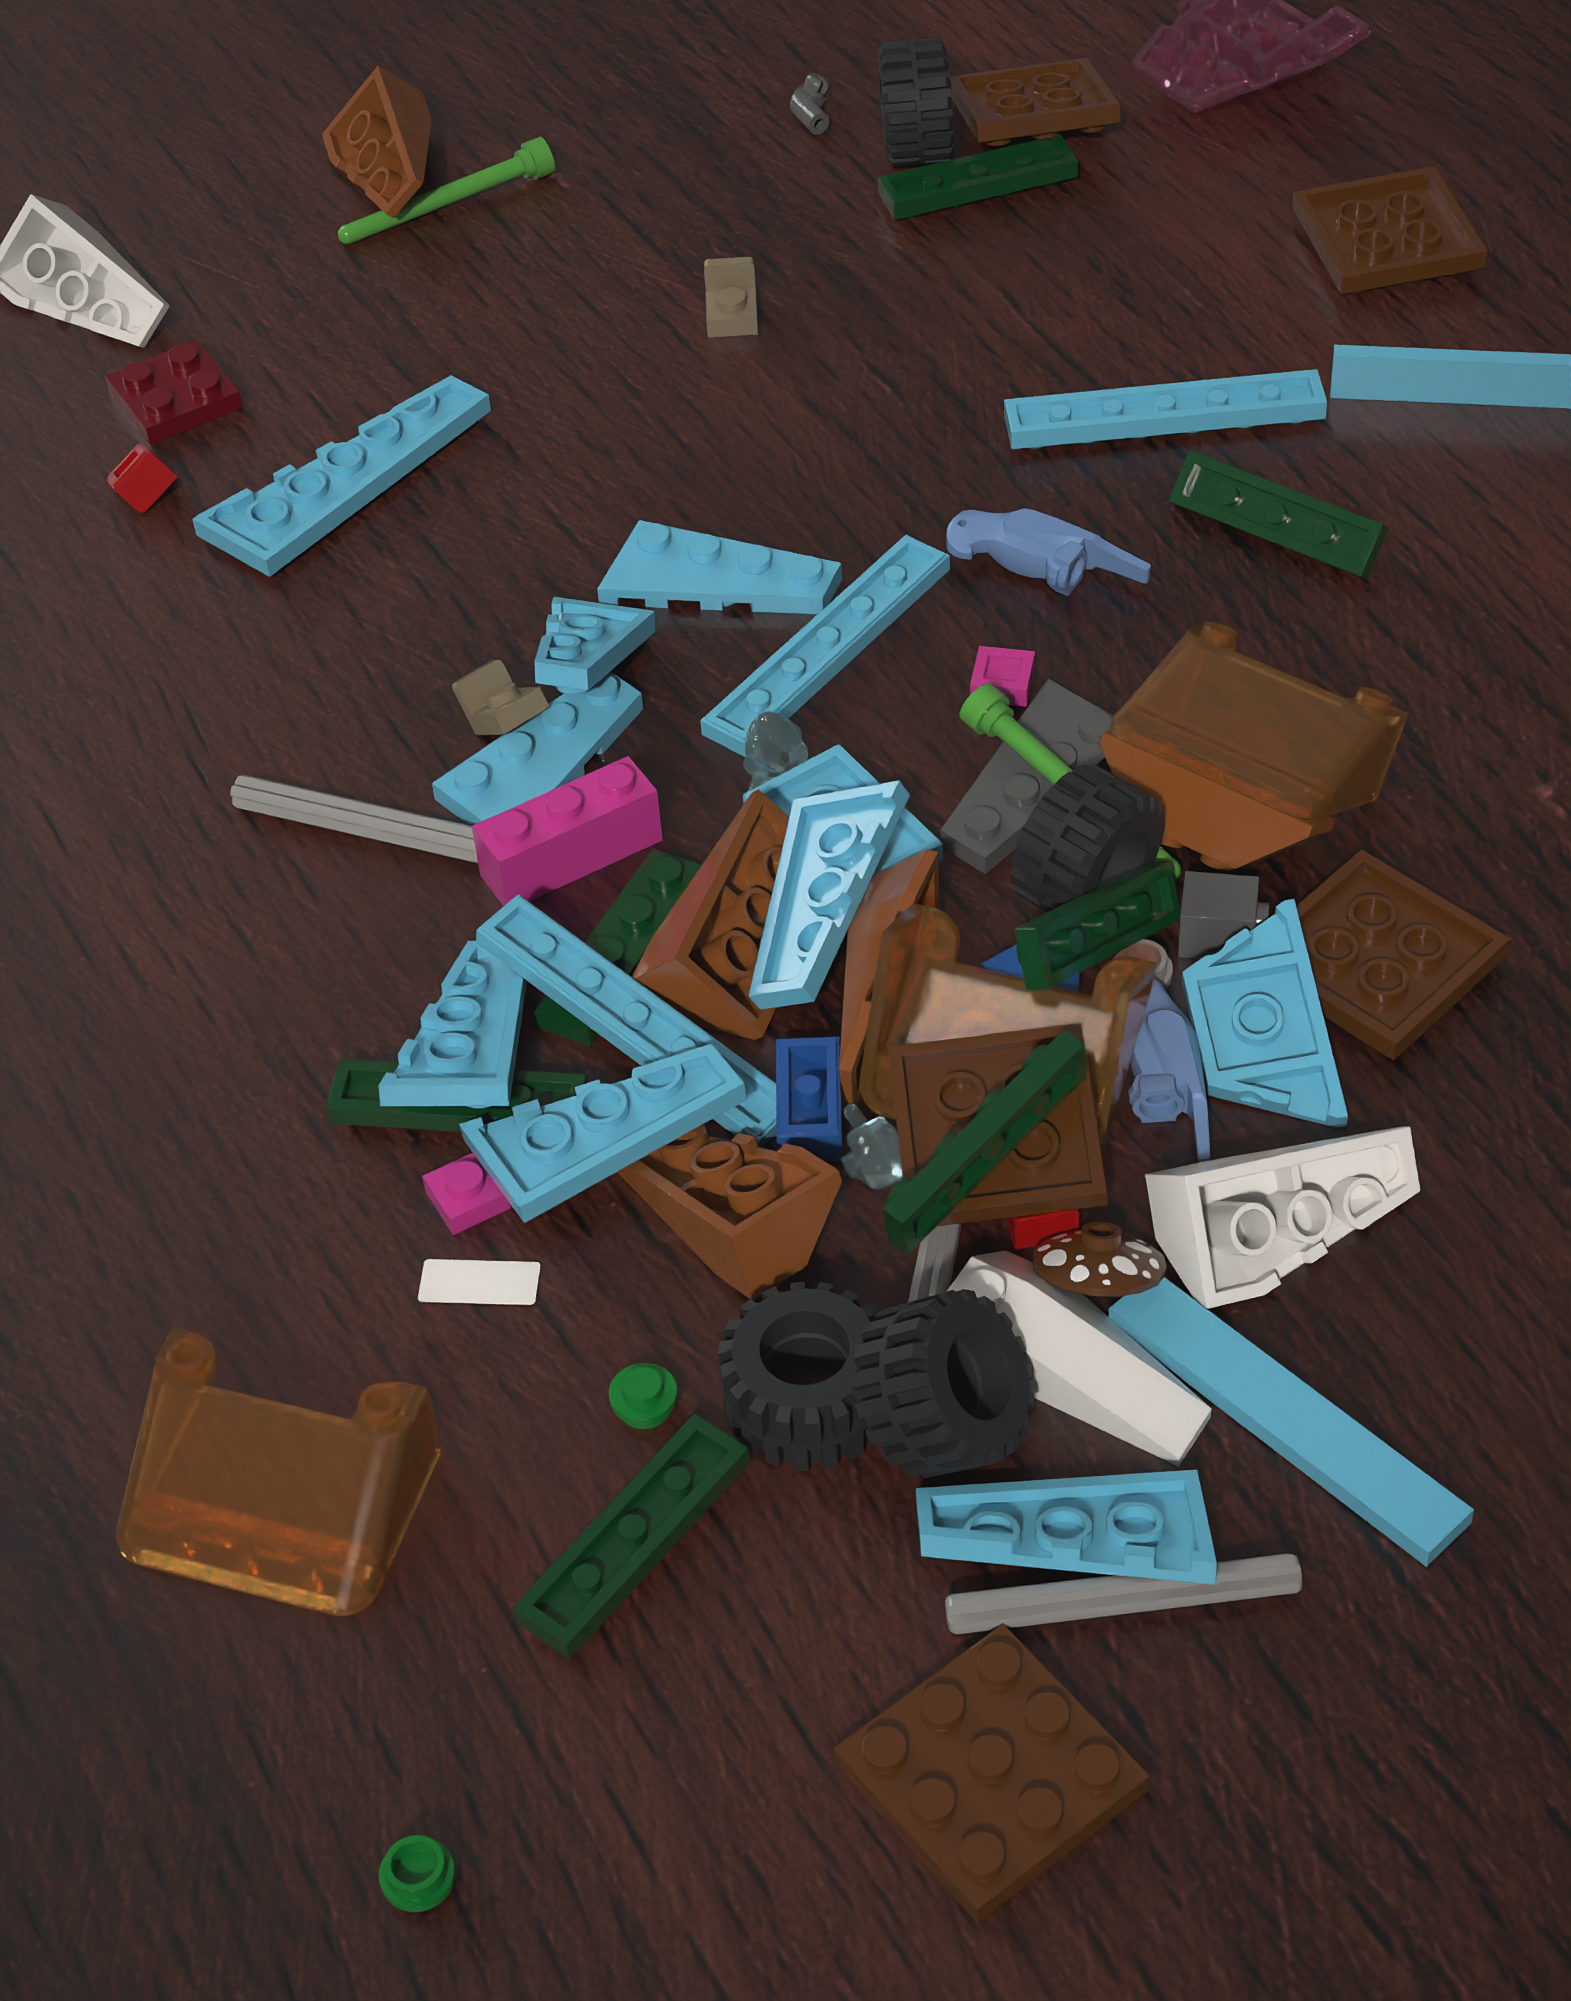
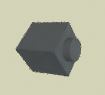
(1216, 910)

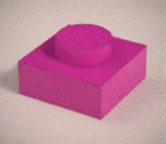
(1007, 670)
(464, 1193)

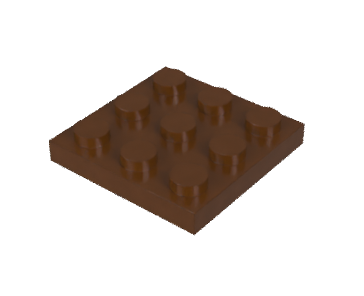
(1034, 101)
(1389, 230)
(1391, 952)
(939, 1093)
(991, 1772)

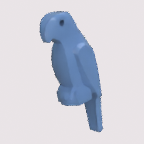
(1040, 547)
(1169, 1069)

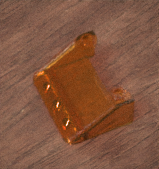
(1262, 727)
(932, 997)
(272, 1490)

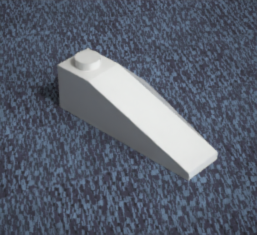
(74, 275)
(1260, 1215)
(1087, 1361)

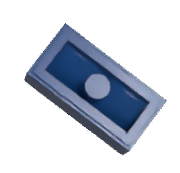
(809, 1095)

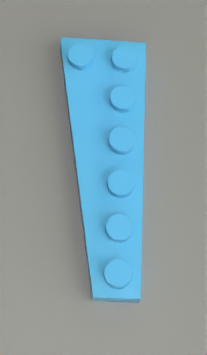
(309, 502)

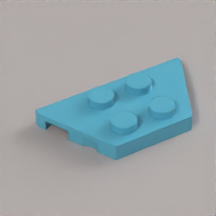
(1265, 1024)

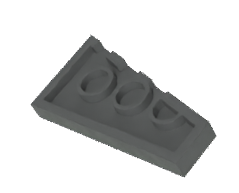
(1009, 788)

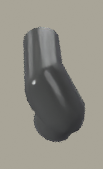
(809, 100)

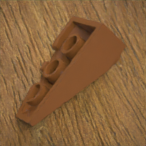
(382, 140)
(882, 903)
(712, 936)
(738, 1204)

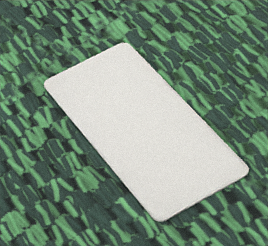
(479, 1282)

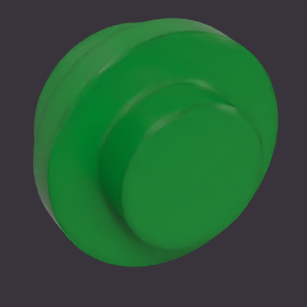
(643, 1395)
(417, 1873)

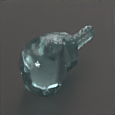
(772, 747)
(874, 1150)

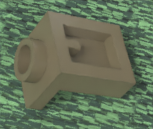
(730, 297)
(495, 702)

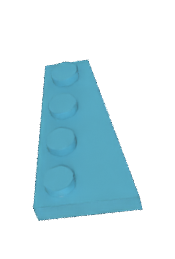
(687, 565)
(539, 752)
(818, 885)
(464, 1039)
(578, 1141)
(1092, 1524)

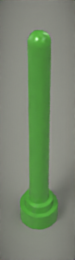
(531, 160)
(989, 713)

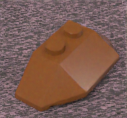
(1206, 815)

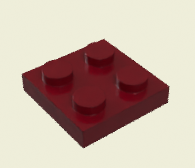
(173, 391)

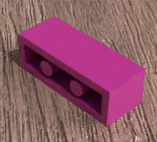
(568, 832)

